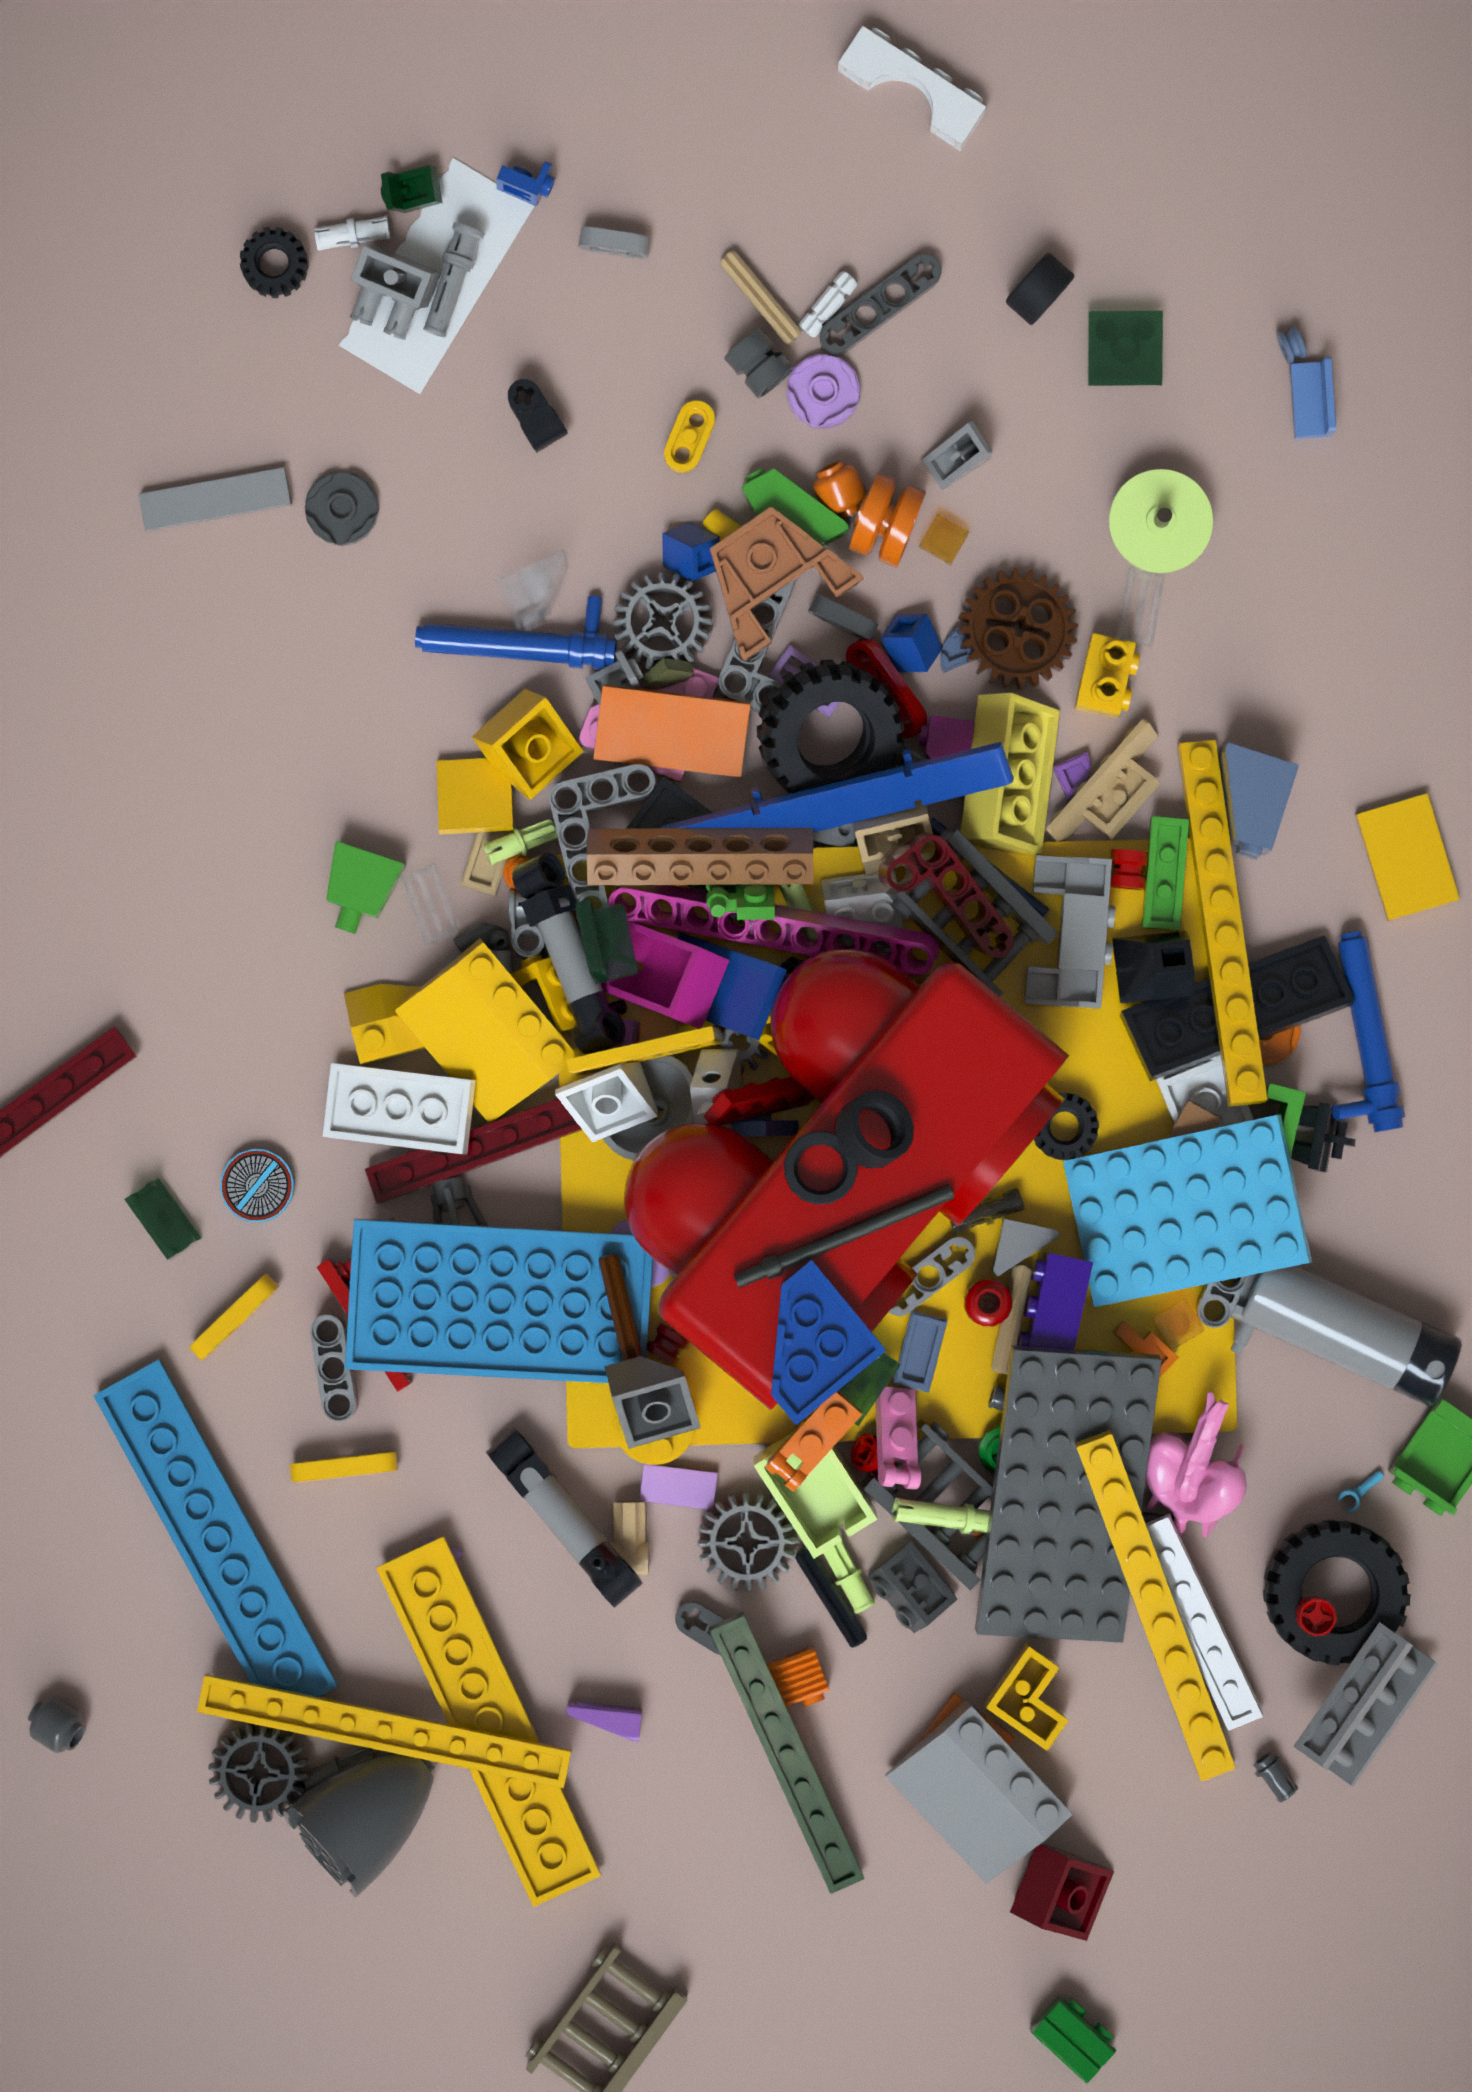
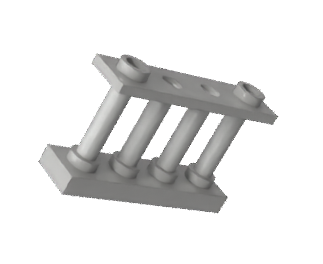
(1365, 1704)

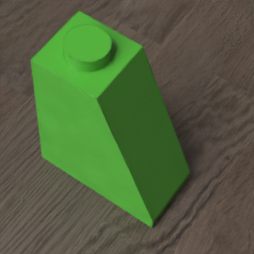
(776, 491)

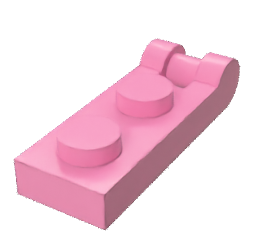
(897, 1438)

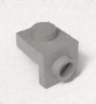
(621, 673)

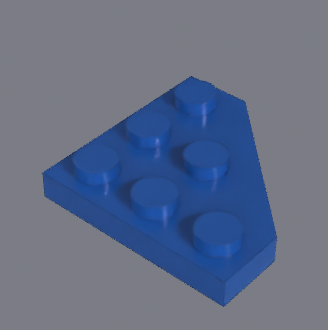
(817, 1343)

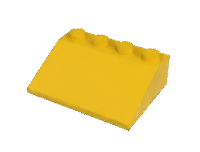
(486, 1030)

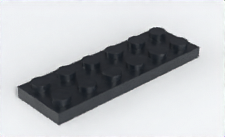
(1286, 993)

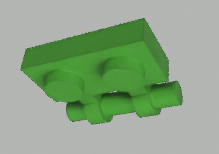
(749, 901)

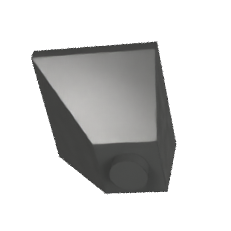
(650, 1400)

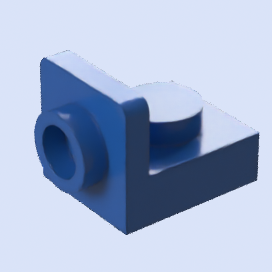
(521, 185)

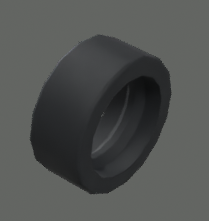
(895, 1116)
(794, 1181)

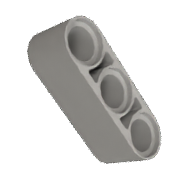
(327, 1385)

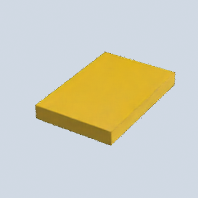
(1407, 857)

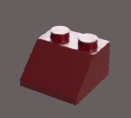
(1061, 1892)

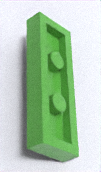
(1165, 873)

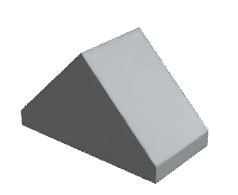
(958, 455)
(1018, 1242)

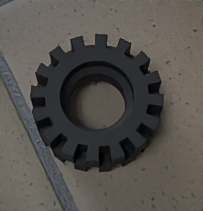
(265, 241)
(1082, 1141)

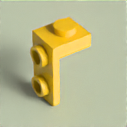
(543, 971)

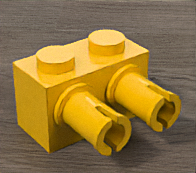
(1106, 676)

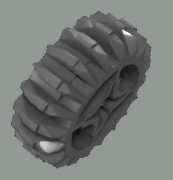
(241, 1770)

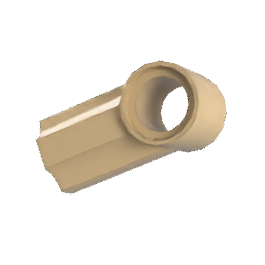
(631, 1534)

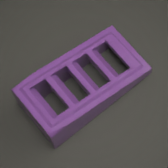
(615, 1719)

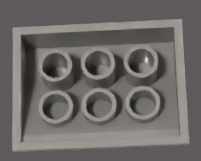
(978, 1792)

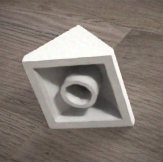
(609, 1100)

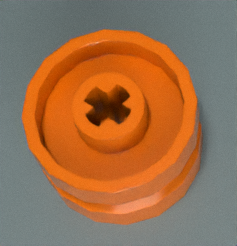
(884, 519)

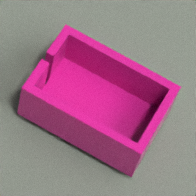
(675, 977)

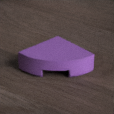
(1073, 774)

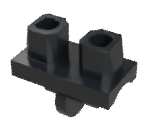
(1317, 1153)

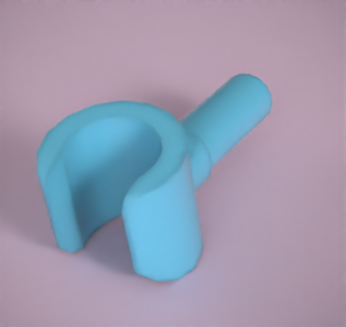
(1360, 1490)

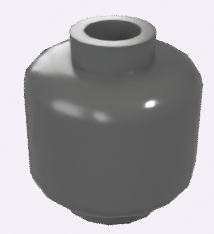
(56, 1725)

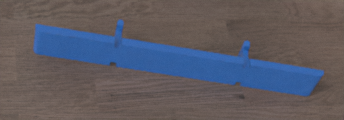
(869, 794)

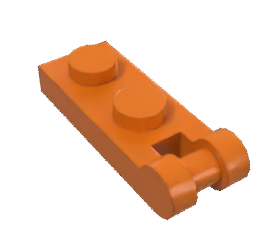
(814, 1439)

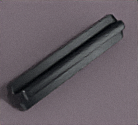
(831, 1598)

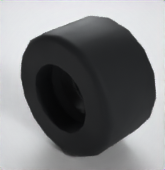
(1039, 288)

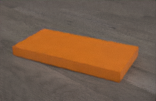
(671, 730)

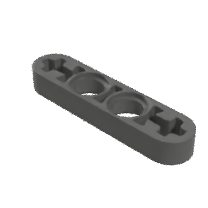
(876, 300)

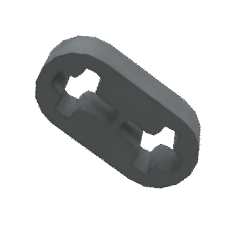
(842, 617)
(695, 1632)

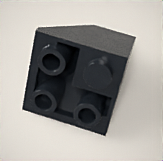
(1154, 967)

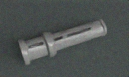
(457, 262)

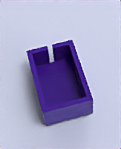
(1058, 1302)

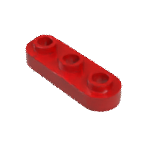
(872, 658)

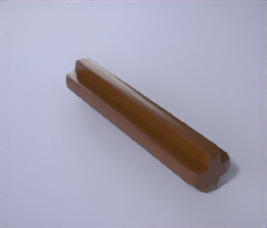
(619, 1306)

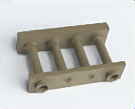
(642, 2035)

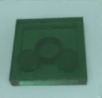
(1124, 348)

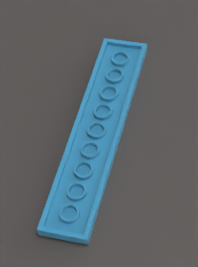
(213, 1533)

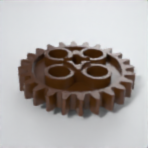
(1023, 596)

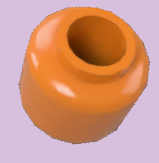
(839, 488)

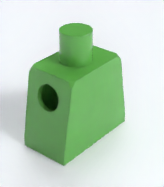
(360, 884)

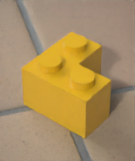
(1018, 1698)

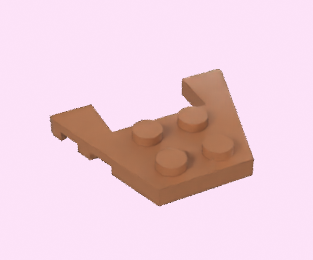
(762, 561)

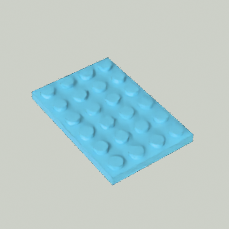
(1187, 1210)

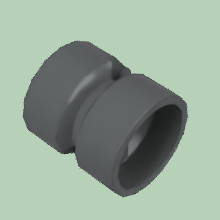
(759, 363)

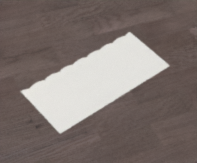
(466, 200)

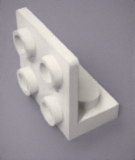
(861, 899)

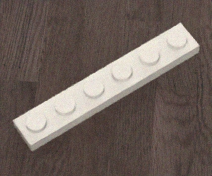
(1203, 1628)

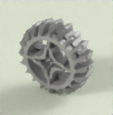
(676, 611)
(748, 1573)

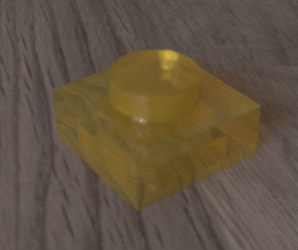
(944, 539)
(1178, 1324)

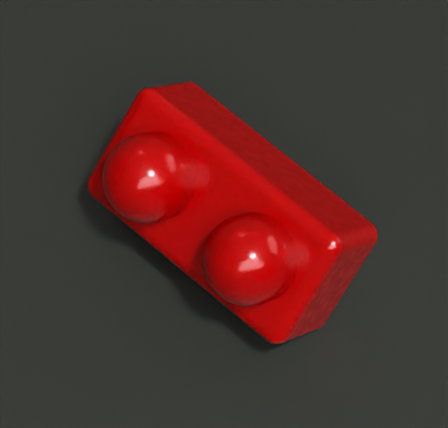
(841, 1027)

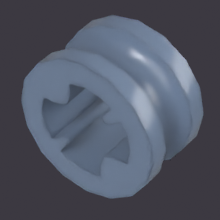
(1291, 344)

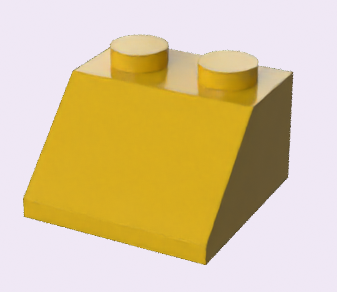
(528, 743)

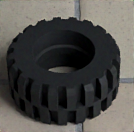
(805, 693)
(1325, 1541)

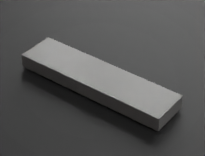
(215, 499)

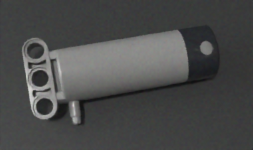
(1339, 1329)

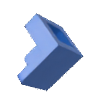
(688, 551)
(911, 642)

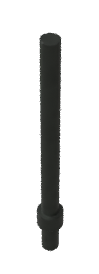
(772, 1265)

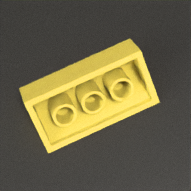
(1013, 814)

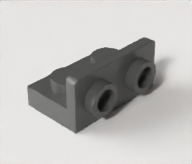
(912, 1588)

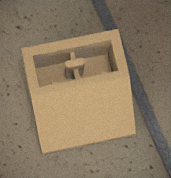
(886, 833)

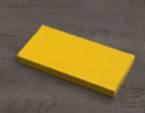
(646, 1050)

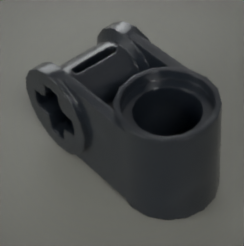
(538, 419)

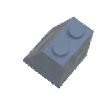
(1254, 797)

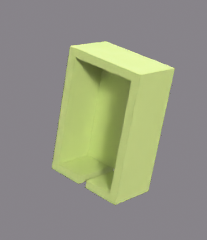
(822, 1501)

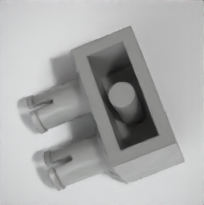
(394, 276)

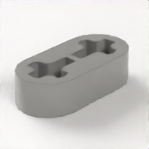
(614, 242)

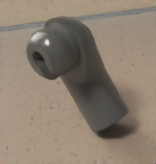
(492, 935)

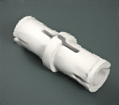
(352, 233)

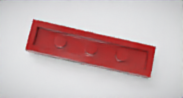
(757, 1100)

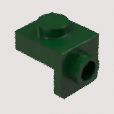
(411, 189)

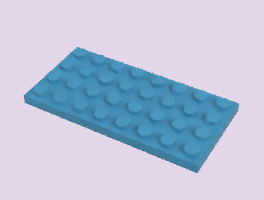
(489, 1300)

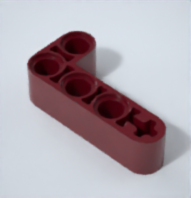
(954, 899)

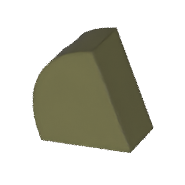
(667, 673)

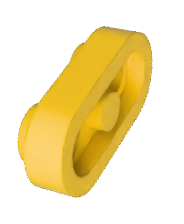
(689, 437)

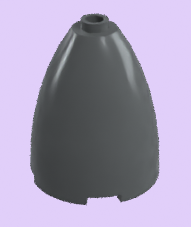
(362, 1816)

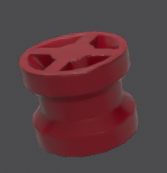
(668, 1345)

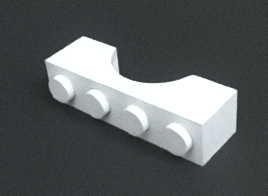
(875, 61)

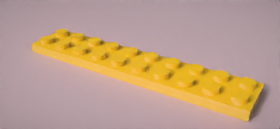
(480, 1695)

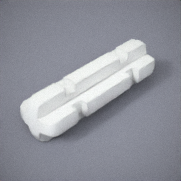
(828, 304)

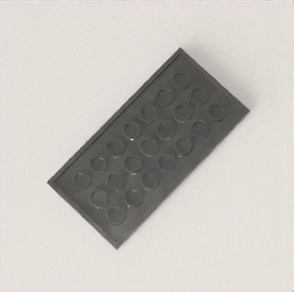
(1046, 1543)

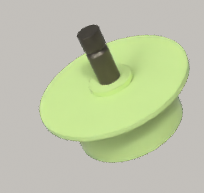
(1161, 521)

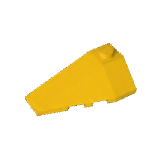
(375, 1024)

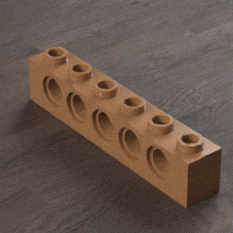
(700, 856)

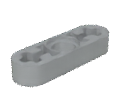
(956, 1266)

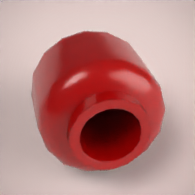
(1001, 1298)

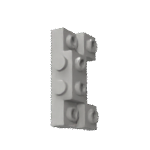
(1082, 934)

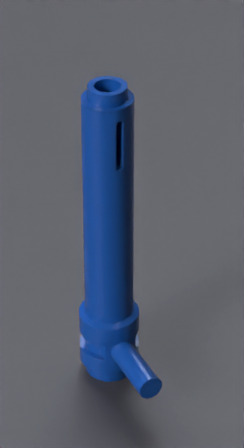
(574, 649)
(1380, 1088)

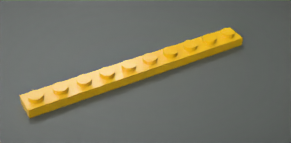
(1222, 923)
(1155, 1605)
(384, 1730)

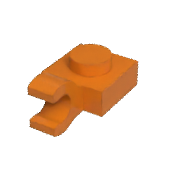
(1148, 1345)

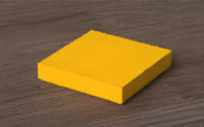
(472, 797)

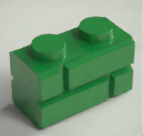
(1073, 2038)

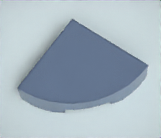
(951, 653)

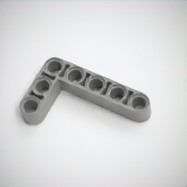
(578, 816)

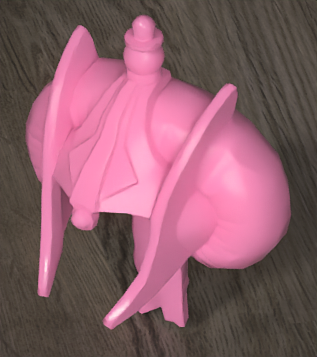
(1187, 1481)

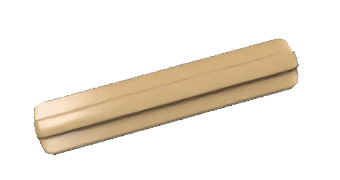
(760, 297)
(1010, 1328)

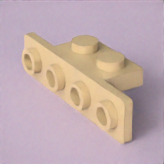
(1113, 790)

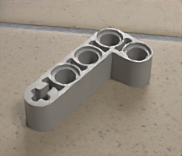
(750, 669)

